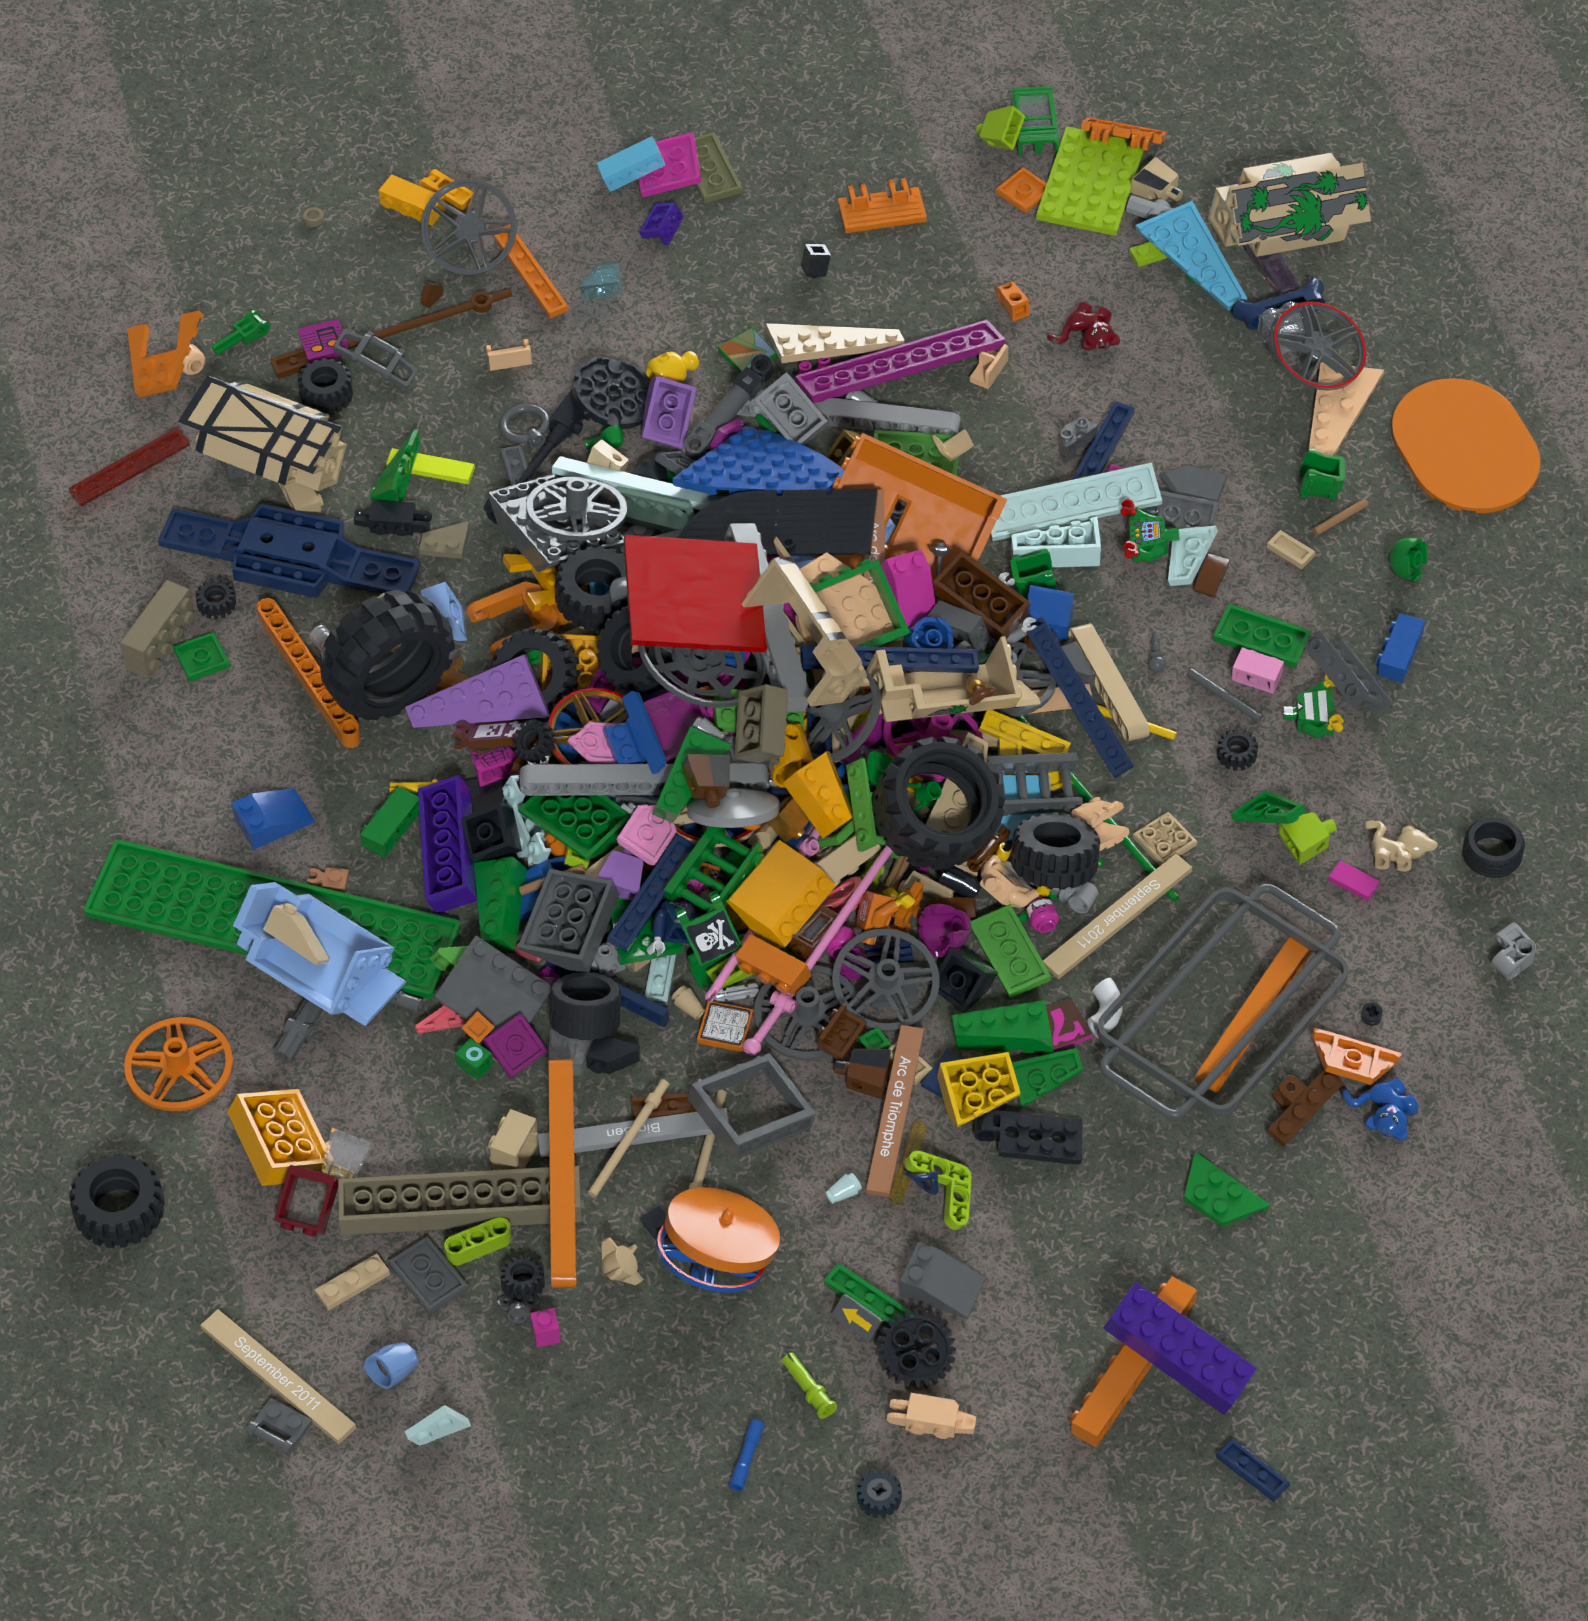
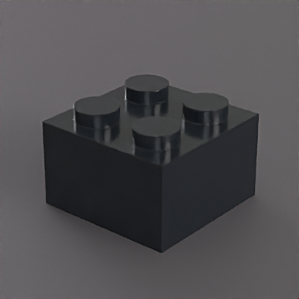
(491, 833)

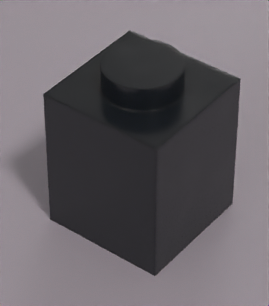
(815, 260)

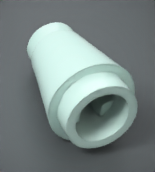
(844, 1188)

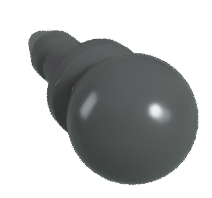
(1156, 662)

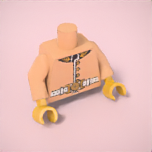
(1005, 884)

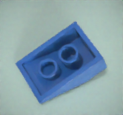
(270, 815)

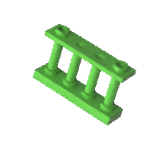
(862, 807)

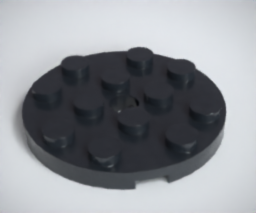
(599, 377)

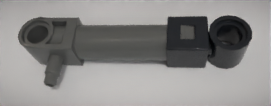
(744, 389)

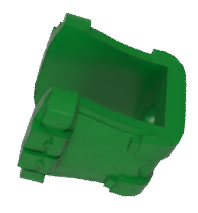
(1321, 474)
(1033, 571)

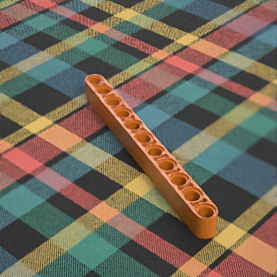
(562, 1174)

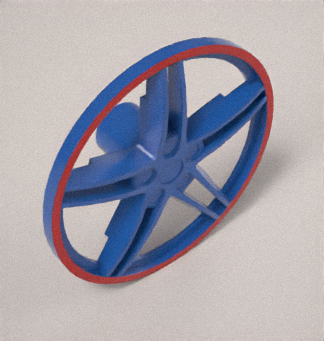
(700, 1275)

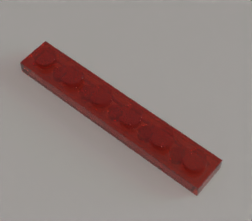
(129, 466)

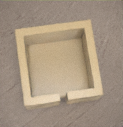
(514, 1142)

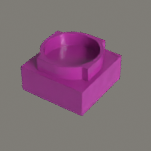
(672, 720)

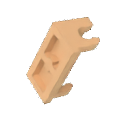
(509, 357)

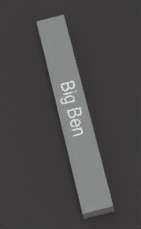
(652, 1131)

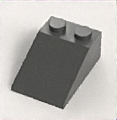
(940, 1281)

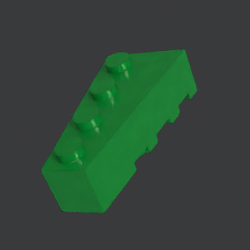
(676, 791)
(1005, 1029)

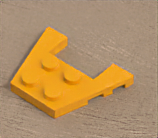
(546, 578)

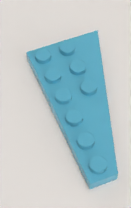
(1190, 245)

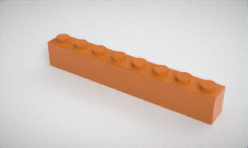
(1123, 1375)

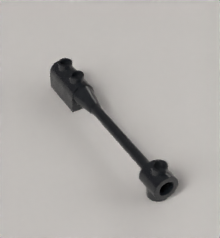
(563, 423)

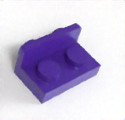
(662, 222)

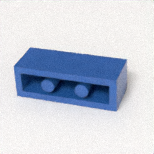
(1400, 647)

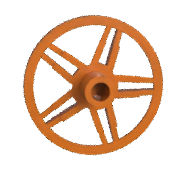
(178, 1062)

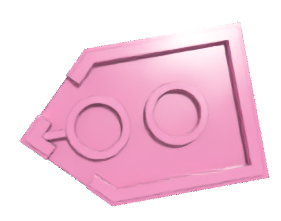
(592, 743)
(646, 834)

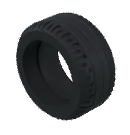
(1493, 865)

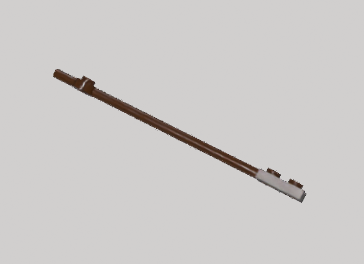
(480, 302)

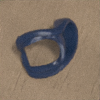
(921, 1178)

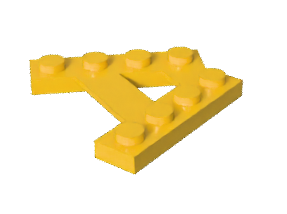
(1016, 736)

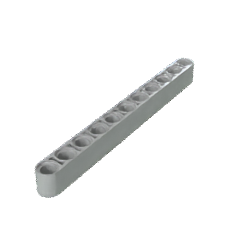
(876, 416)
(622, 779)

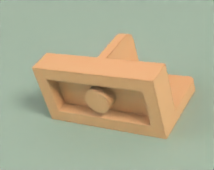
(989, 367)

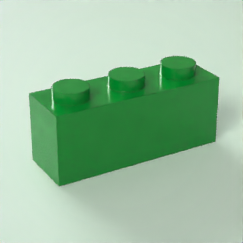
(390, 822)

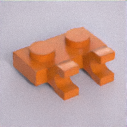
(903, 915)

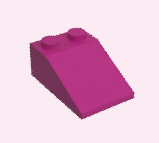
(911, 585)

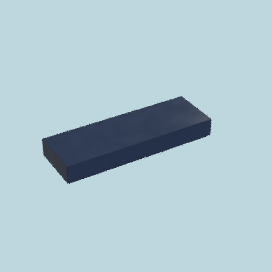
(1253, 1469)

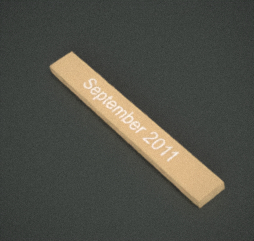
(1117, 916)
(278, 1376)

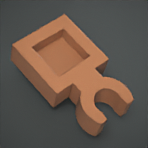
(332, 879)

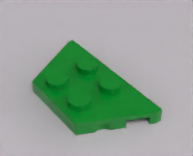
(1219, 1194)

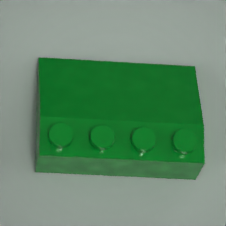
(579, 821)

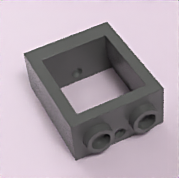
(964, 624)

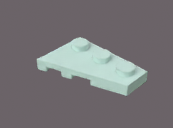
(1189, 553)

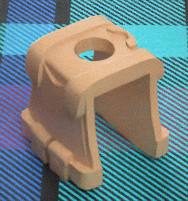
(1095, 813)

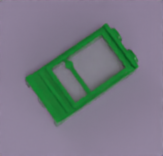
(1040, 117)

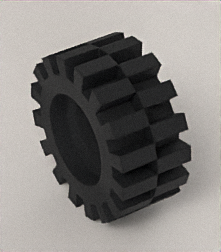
(215, 608)
(544, 744)
(1234, 759)
(522, 1267)

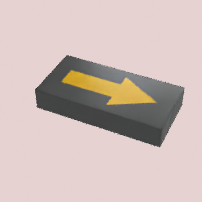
(857, 1317)

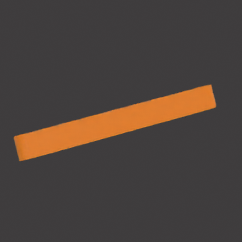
(307, 671)
(1273, 982)

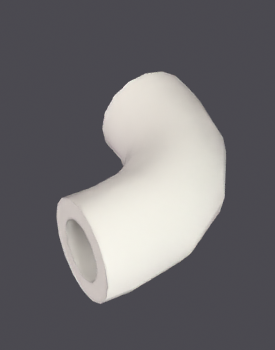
(1106, 994)

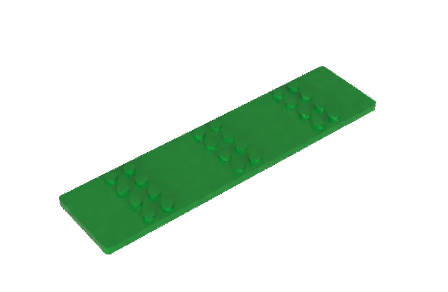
(202, 900)

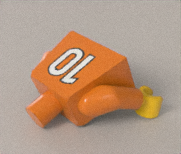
(877, 908)

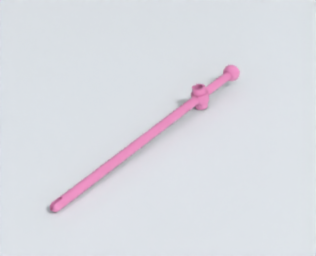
(807, 848)
(784, 1002)

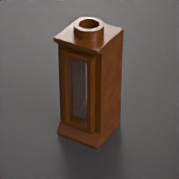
(811, 933)

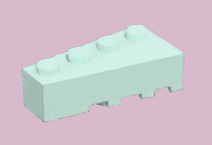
(1068, 545)

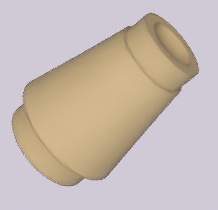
(688, 1002)

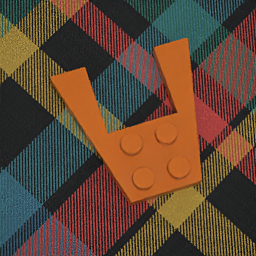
(163, 370)

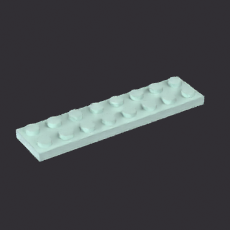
(1077, 500)

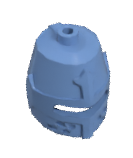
(397, 1360)

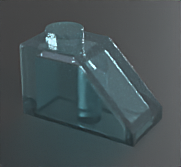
(602, 282)

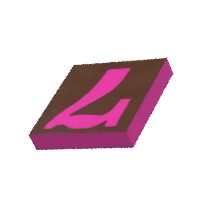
(1067, 1026)

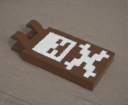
(489, 734)

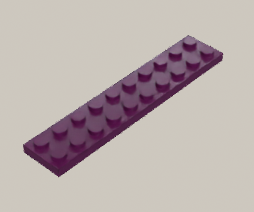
(899, 361)

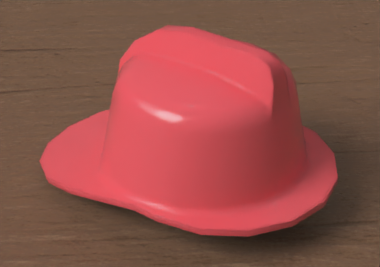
(841, 894)

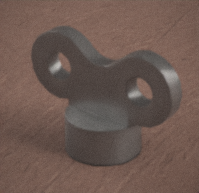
(517, 1310)

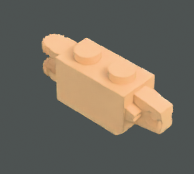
(931, 1416)

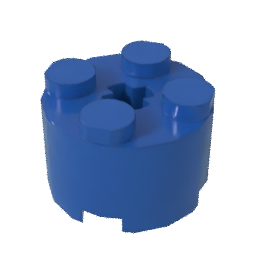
(929, 633)

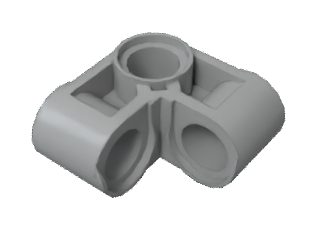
(1511, 959)

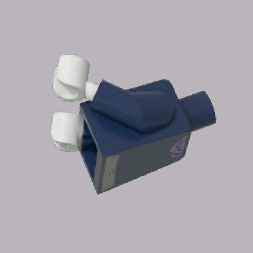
(667, 926)

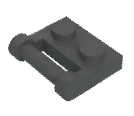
(282, 1420)

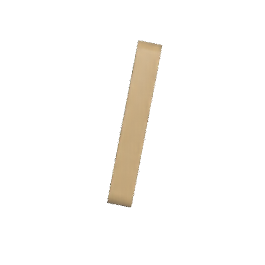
(1110, 684)

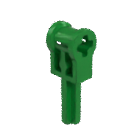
(244, 330)

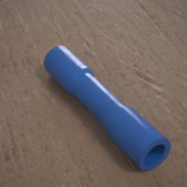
(750, 1442)

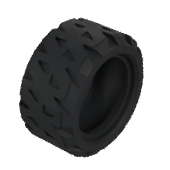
(963, 767)

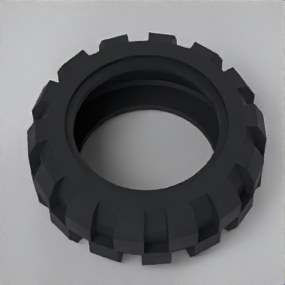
(369, 635)

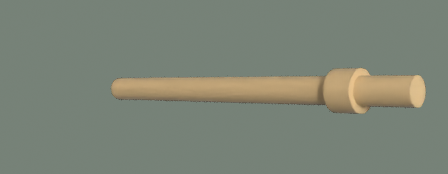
(652, 1102)
(707, 1147)

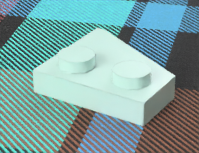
(437, 1425)

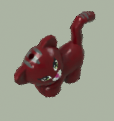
(1096, 325)

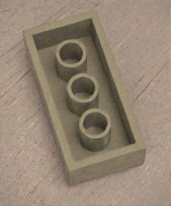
(157, 629)

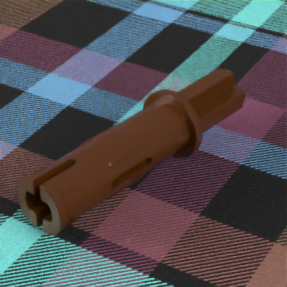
(988, 849)

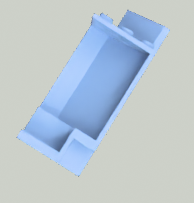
(351, 981)

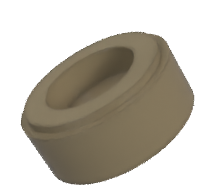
(313, 217)

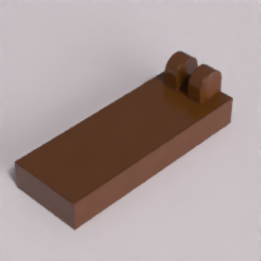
(670, 1105)

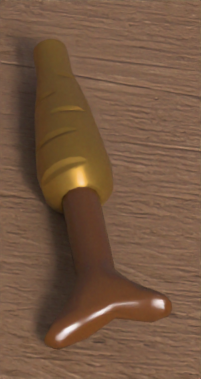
(978, 690)

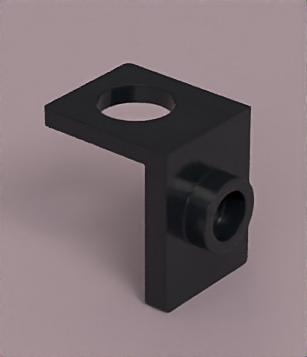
(654, 1221)

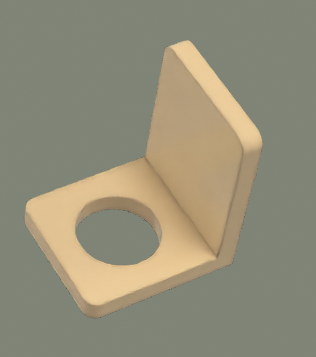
(955, 446)

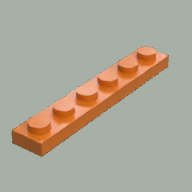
(533, 275)

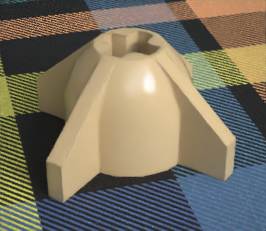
(620, 1262)

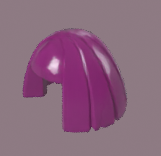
(943, 928)

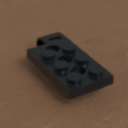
(995, 1124)

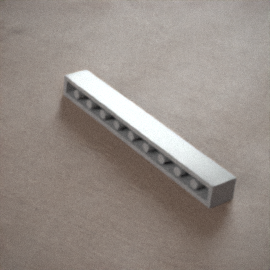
(781, 657)

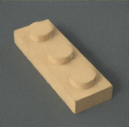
(352, 1282)

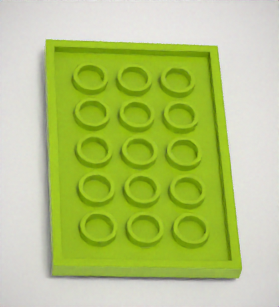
(1090, 182)

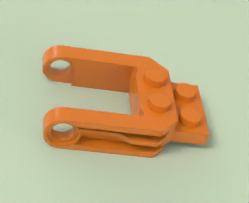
(511, 598)

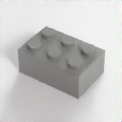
(791, 410)

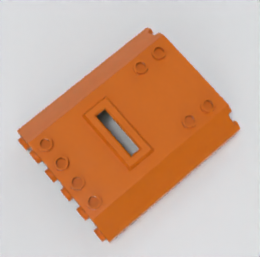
(937, 507)

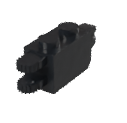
(393, 518)

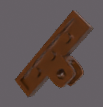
(1300, 1103)

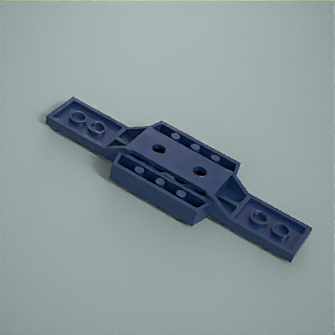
(291, 531)

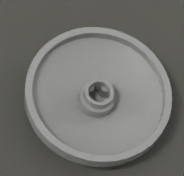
(736, 809)

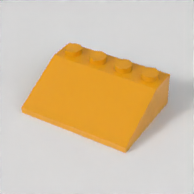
(780, 895)
(277, 1133)

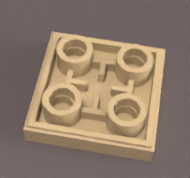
(1164, 838)

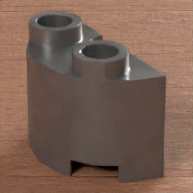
(1076, 435)

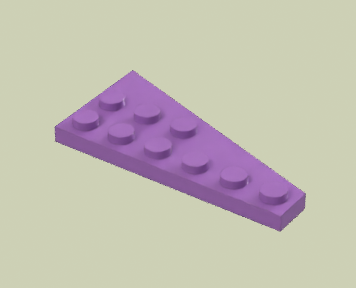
(494, 695)

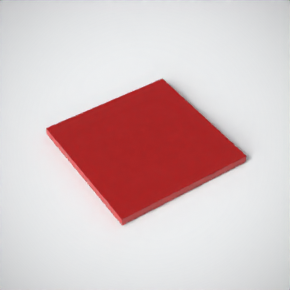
(693, 594)

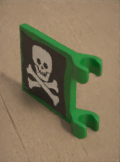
(711, 933)

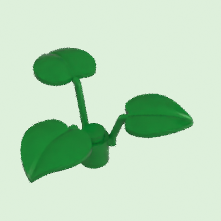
(925, 792)

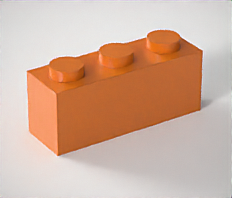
(772, 965)

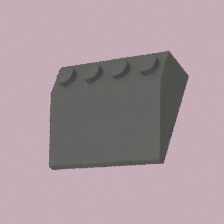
(569, 919)
(493, 986)

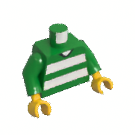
(1315, 711)

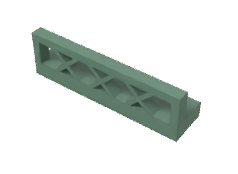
(654, 514)

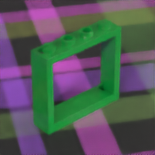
(885, 593)

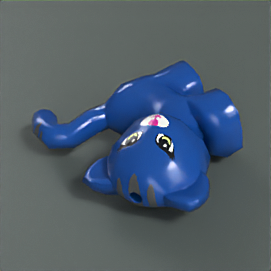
(1390, 1118)

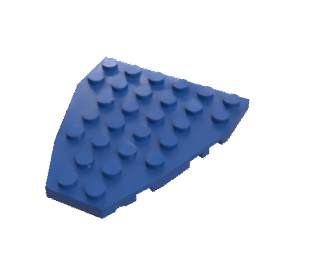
(759, 463)

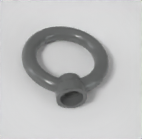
(534, 437)

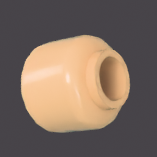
(194, 362)

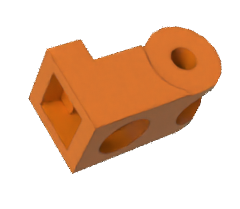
(1013, 300)

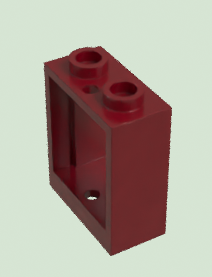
(287, 1195)

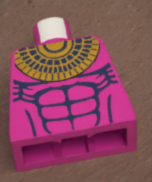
(492, 763)

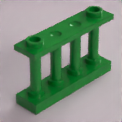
(704, 852)

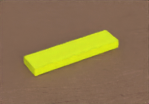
(440, 467)

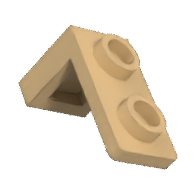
(930, 886)

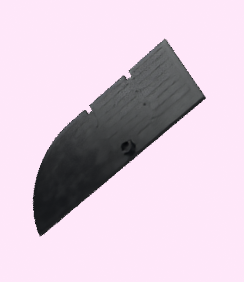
(801, 520)

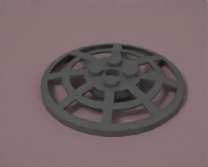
(704, 671)

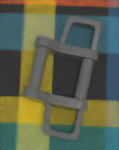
(387, 372)

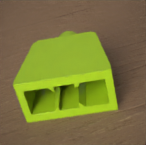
(1001, 127)
(1306, 836)

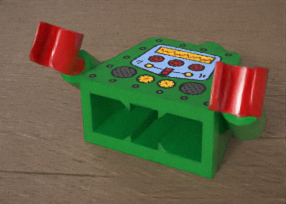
(1147, 534)

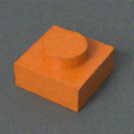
(477, 1027)

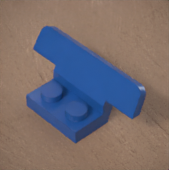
(636, 738)

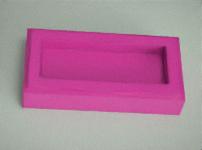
(1354, 880)

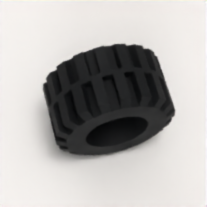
(325, 373)

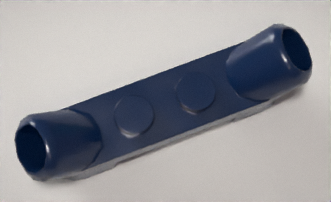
(1250, 312)

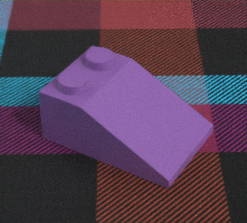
(667, 412)

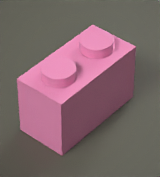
(1257, 670)

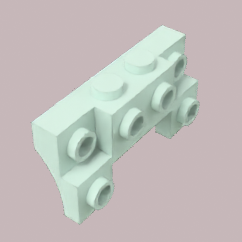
(530, 834)

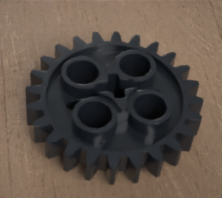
(923, 1369)

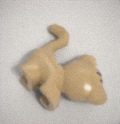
(1409, 846)

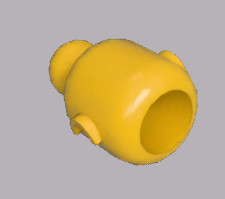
(672, 366)

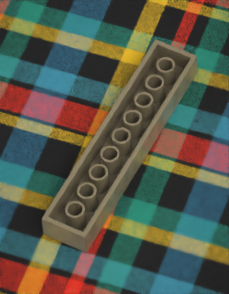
(447, 1200)

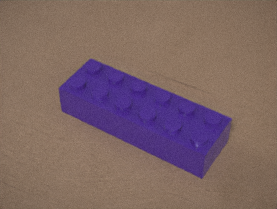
(446, 863)
(1179, 1348)

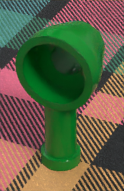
(612, 435)

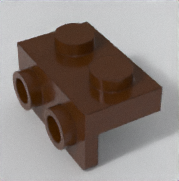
(840, 1033)

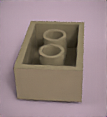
(761, 723)

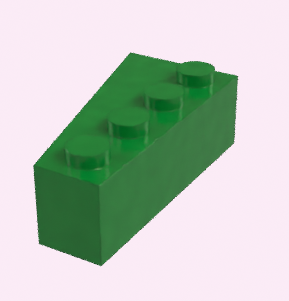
(499, 901)

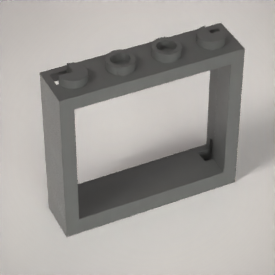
(763, 1136)

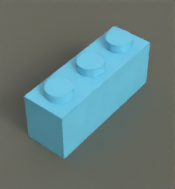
(631, 164)

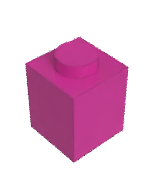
(545, 1327)

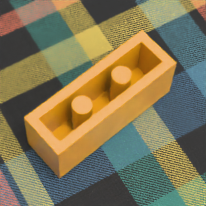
(408, 198)

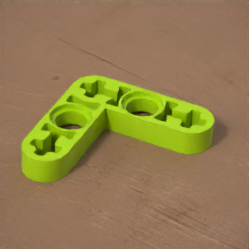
(952, 1183)

